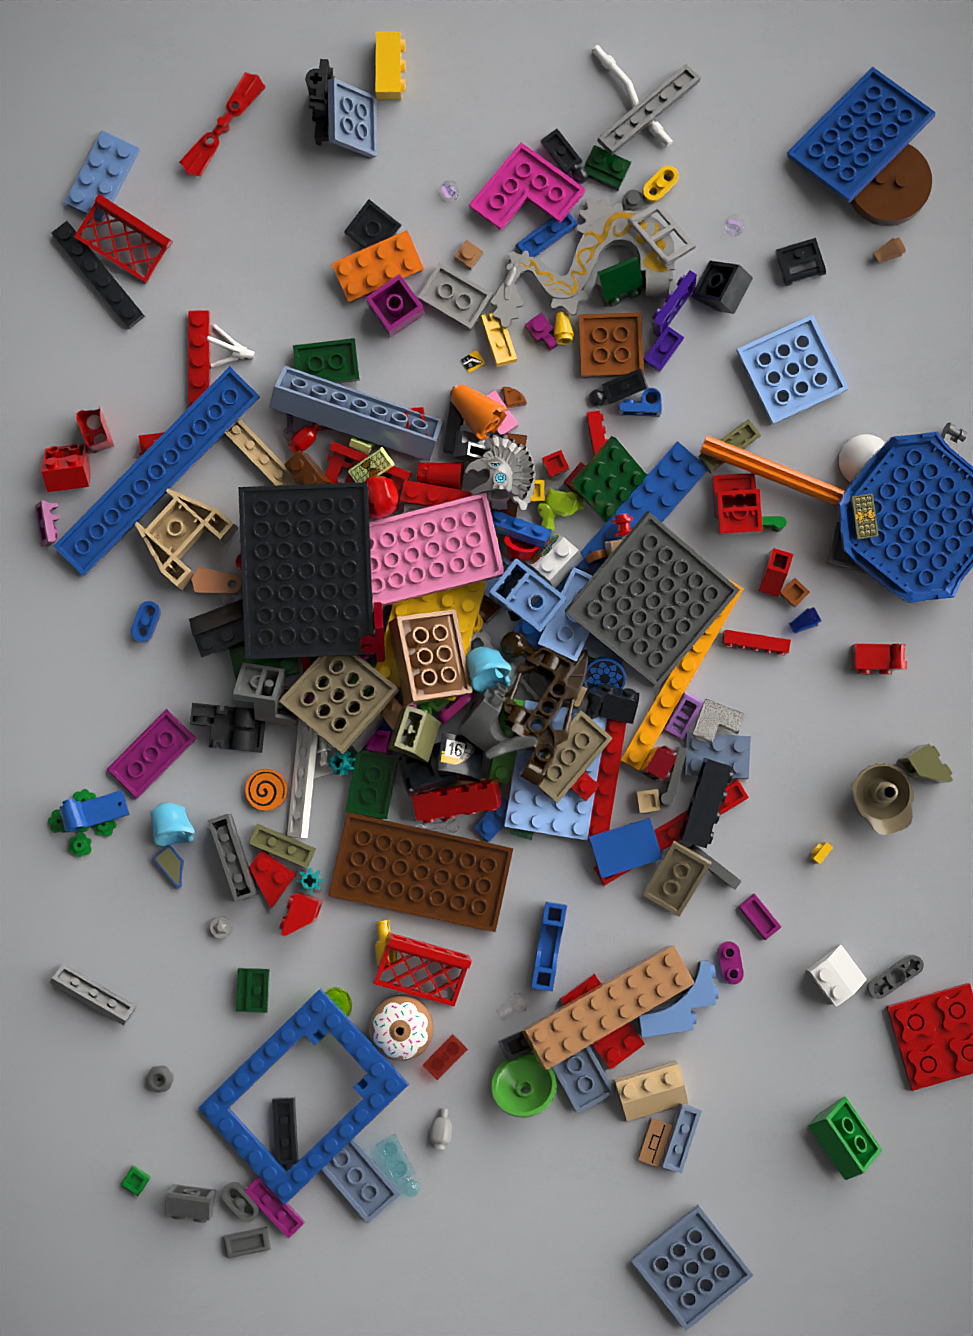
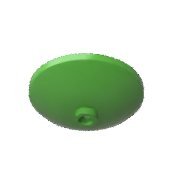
(523, 1074)

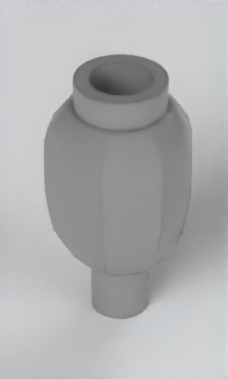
(441, 1130)

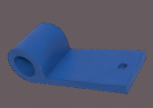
(81, 815)

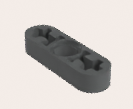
(717, 869)
(905, 963)

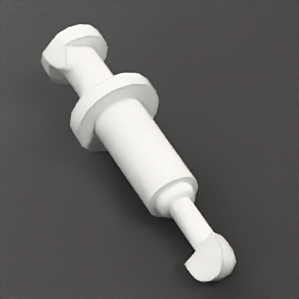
(323, 750)

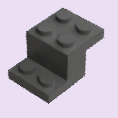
(264, 688)

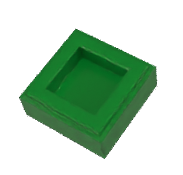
(135, 1180)

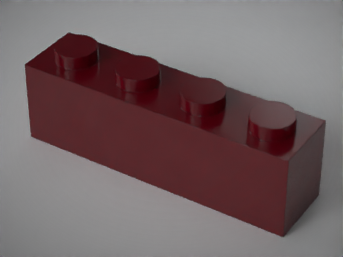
(658, 763)

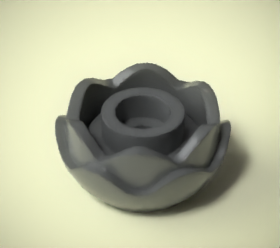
(166, 1079)

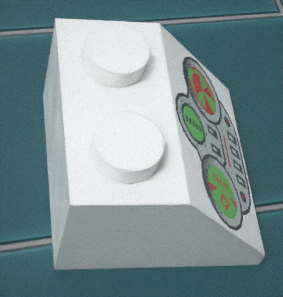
(555, 560)

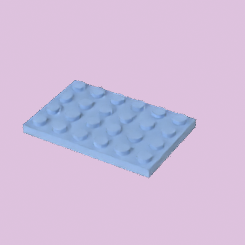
(533, 809)

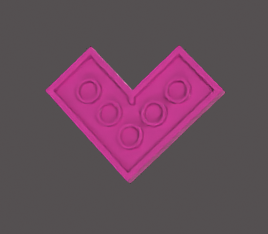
(526, 178)

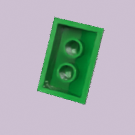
(845, 1138)

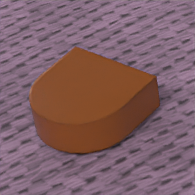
(596, 556)

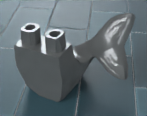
(483, 726)

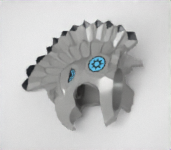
(508, 473)

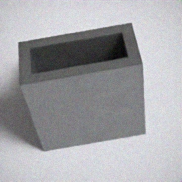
(468, 446)

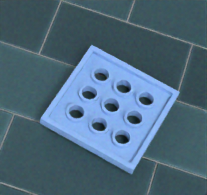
(787, 337)

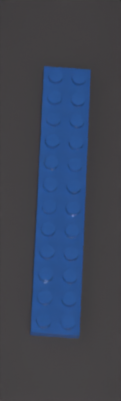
(156, 471)
(657, 494)

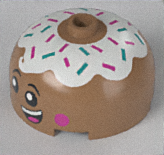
(405, 1013)

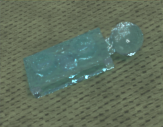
(398, 1164)

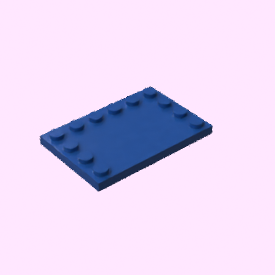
(861, 134)

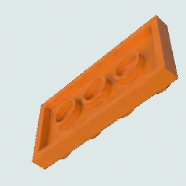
(377, 265)

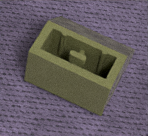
(414, 733)
(925, 764)

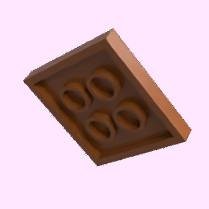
(610, 344)

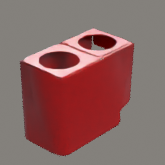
(82, 417)

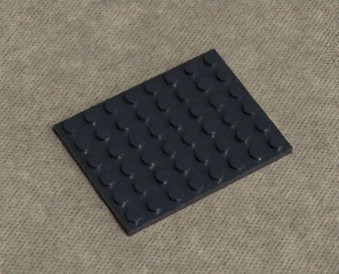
(305, 569)

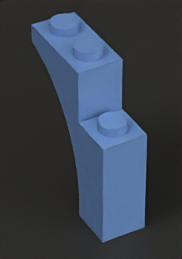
(678, 1014)

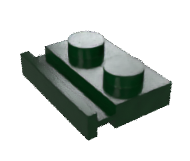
(606, 168)
(252, 990)

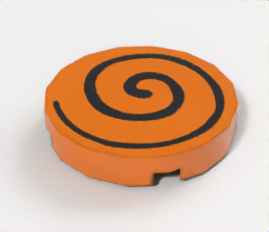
(266, 789)

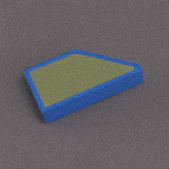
(171, 865)

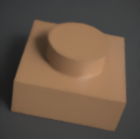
(468, 254)

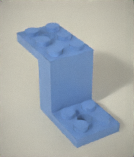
(516, 590)

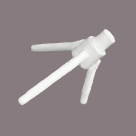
(239, 351)

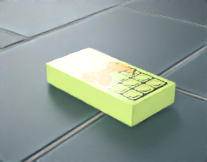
(371, 466)

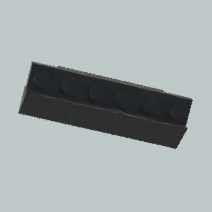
(219, 628)

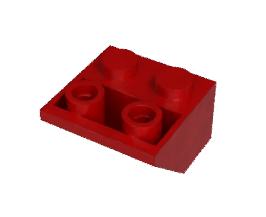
(66, 467)
(302, 912)

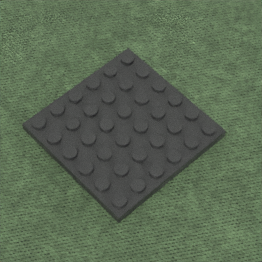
(652, 599)

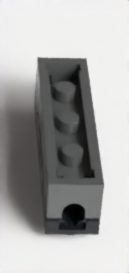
(232, 857)

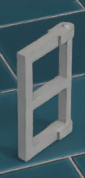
(673, 226)

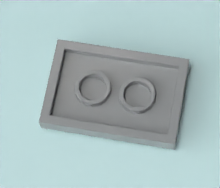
(455, 296)

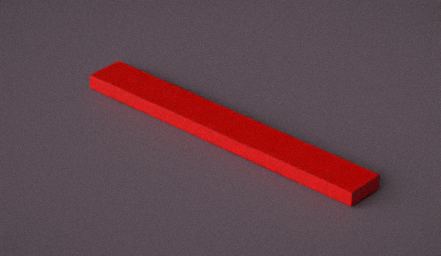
(671, 830)

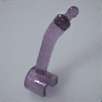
(289, 426)

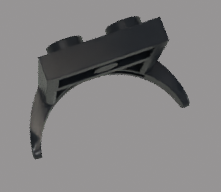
(421, 775)

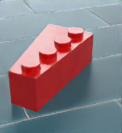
(457, 800)

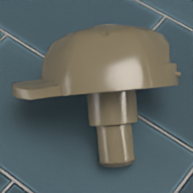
(884, 797)

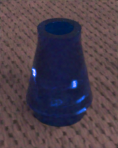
(807, 619)

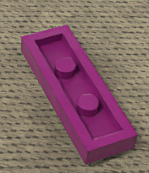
(281, 1215)

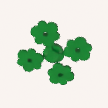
(85, 848)

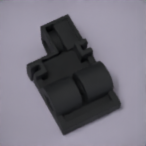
(317, 88)
(232, 728)

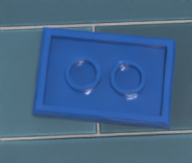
(625, 847)

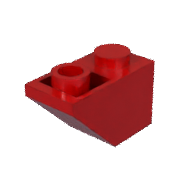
(775, 572)

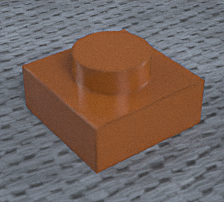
(794, 592)

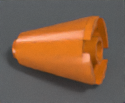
(478, 410)

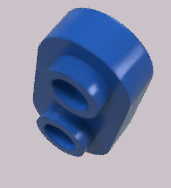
(142, 620)

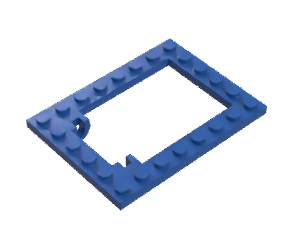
(376, 1088)

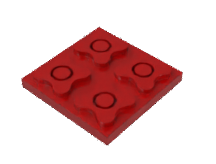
(935, 1035)

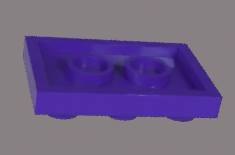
(674, 302)

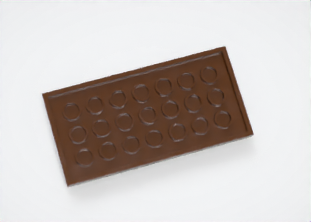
(421, 872)

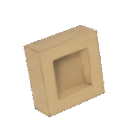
(648, 801)

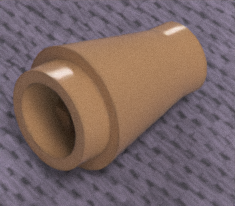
(892, 249)

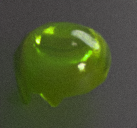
(341, 999)

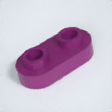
(730, 963)

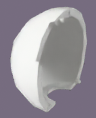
(856, 454)

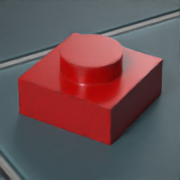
(555, 463)
(585, 786)

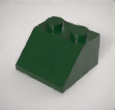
(619, 282)

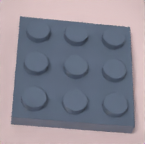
(352, 118)

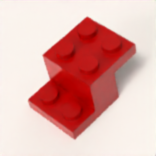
(737, 503)

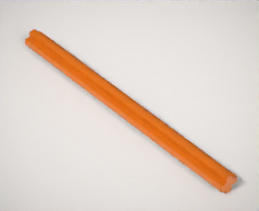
(771, 470)

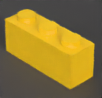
(389, 65)

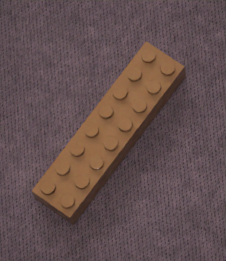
(607, 1007)

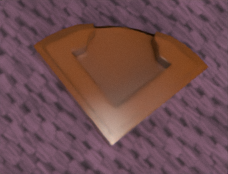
(513, 397)

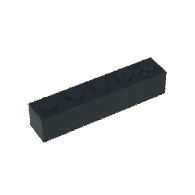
(453, 424)

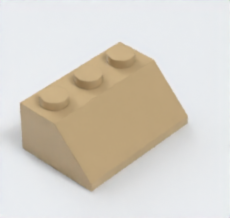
(651, 1090)

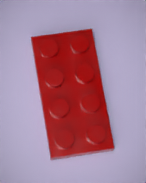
(617, 1044)

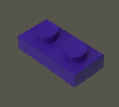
(663, 349)

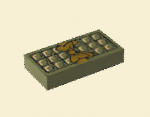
(864, 516)

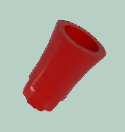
(441, 474)

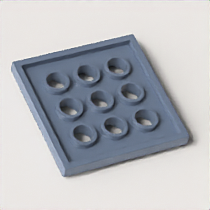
(659, 1279)

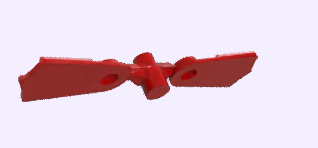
(201, 153)

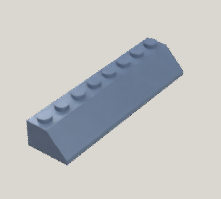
(355, 413)

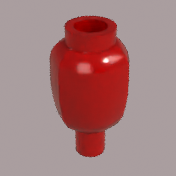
(304, 438)

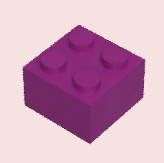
(395, 305)

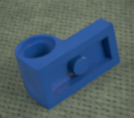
(631, 408)

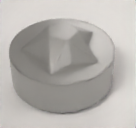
(221, 927)

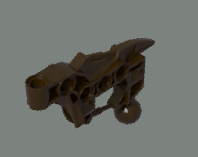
(563, 677)

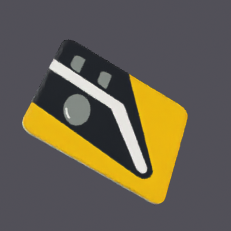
(473, 361)

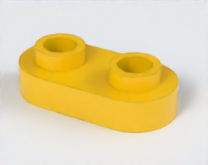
(659, 185)

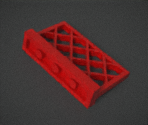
(133, 223)
(432, 954)

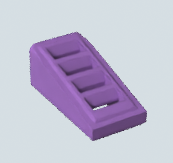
(681, 704)

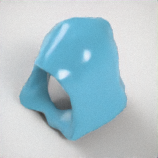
(487, 668)
(171, 824)

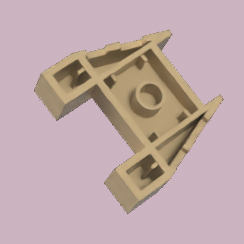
(178, 530)

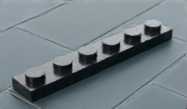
(98, 275)

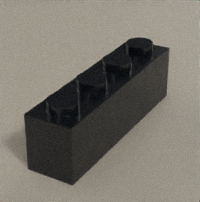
(705, 803)

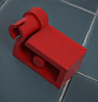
(878, 658)

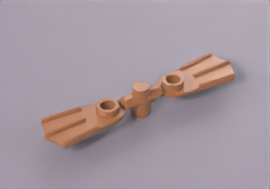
(214, 582)

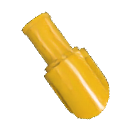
(382, 929)

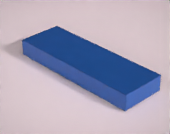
(546, 235)

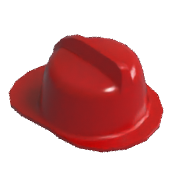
(519, 549)

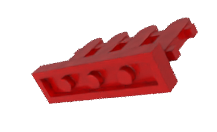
(338, 459)

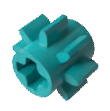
(341, 763)
(314, 876)

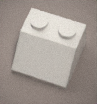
(837, 976)

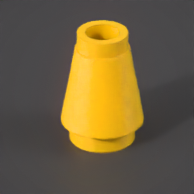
(563, 331)

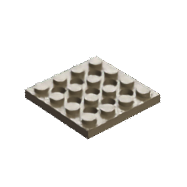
(339, 709)

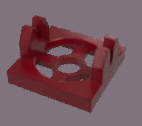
(376, 642)

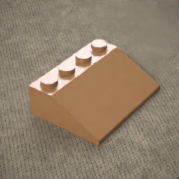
(429, 656)

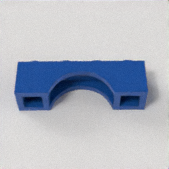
(548, 946)

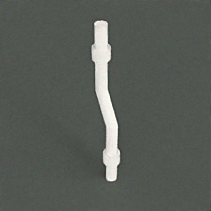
(609, 64)

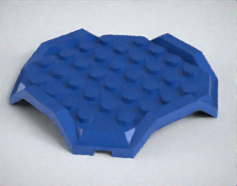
(921, 517)

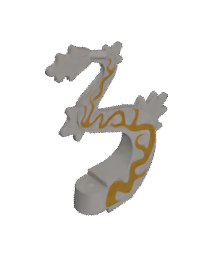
(601, 230)

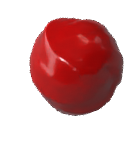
(382, 497)

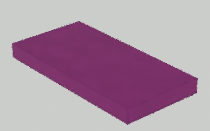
(151, 754)

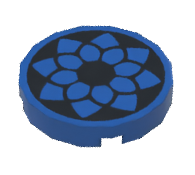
(605, 670)

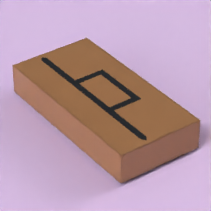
(655, 1142)

